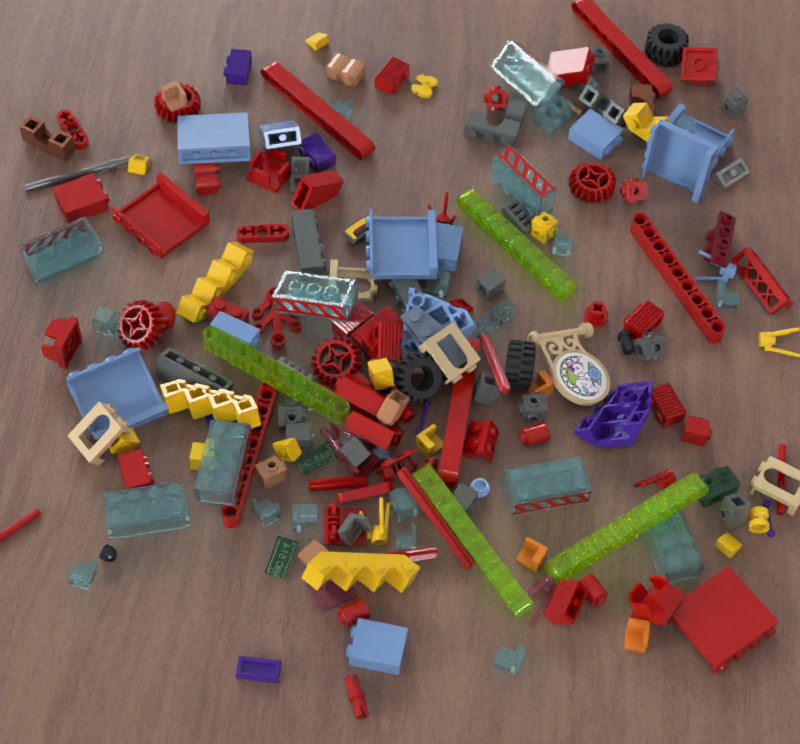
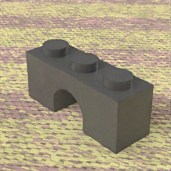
(603, 103)
(503, 134)

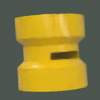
(759, 520)

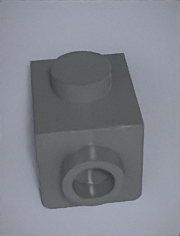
(353, 527)

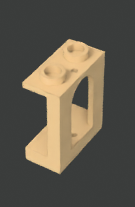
(355, 273)
(451, 372)
(116, 427)
(761, 485)

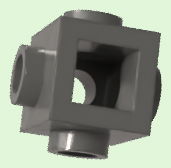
(650, 346)
(533, 407)
(288, 408)

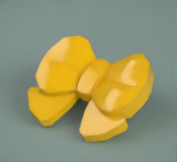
(425, 89)

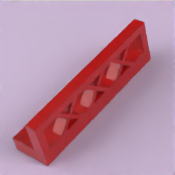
(767, 277)

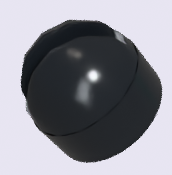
(108, 553)

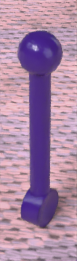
(420, 429)
(771, 533)

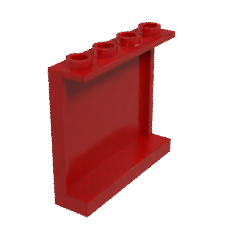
(162, 217)
(723, 619)

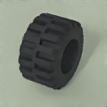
(666, 44)
(520, 363)
(431, 380)

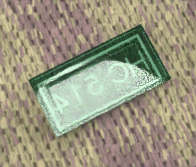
(315, 458)
(281, 557)

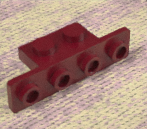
(720, 240)

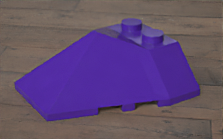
(619, 418)

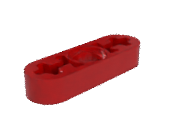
(73, 123)
(249, 238)
(364, 492)

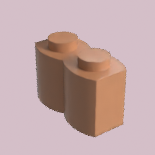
(345, 70)
(392, 407)

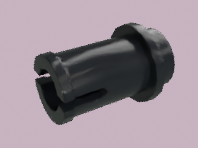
(626, 342)

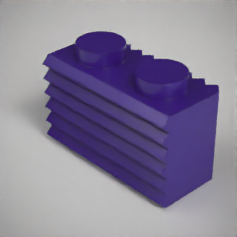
(238, 66)
(319, 152)

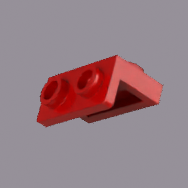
(481, 439)

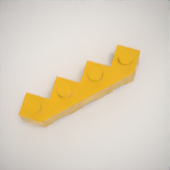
(640, 120)
(219, 280)
(205, 401)
(366, 567)

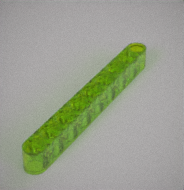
(516, 244)
(281, 381)
(626, 527)
(473, 541)

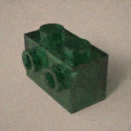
(721, 483)

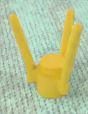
(767, 339)
(380, 532)

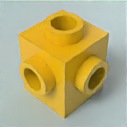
(544, 227)

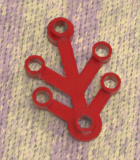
(273, 315)

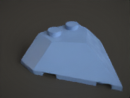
(440, 311)

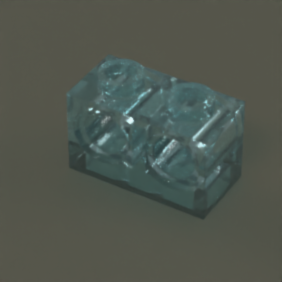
(553, 113)

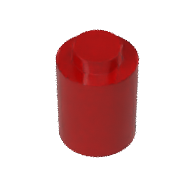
(535, 434)
(596, 592)
(351, 612)

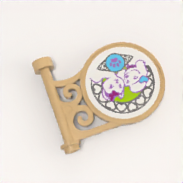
(574, 371)

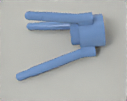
(726, 273)

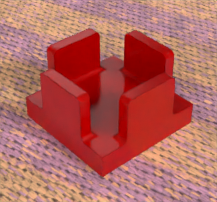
(699, 66)
(269, 170)
(67, 340)
(656, 603)

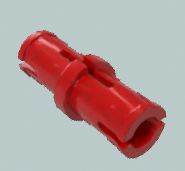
(356, 696)

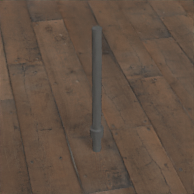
(110, 164)

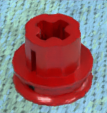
(596, 314)

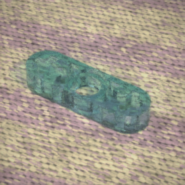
(495, 311)

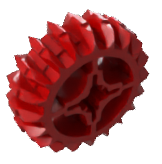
(192, 108)
(591, 185)
(150, 318)
(329, 364)

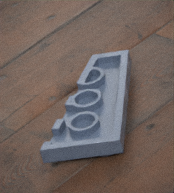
(425, 327)

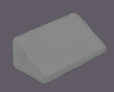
(730, 173)

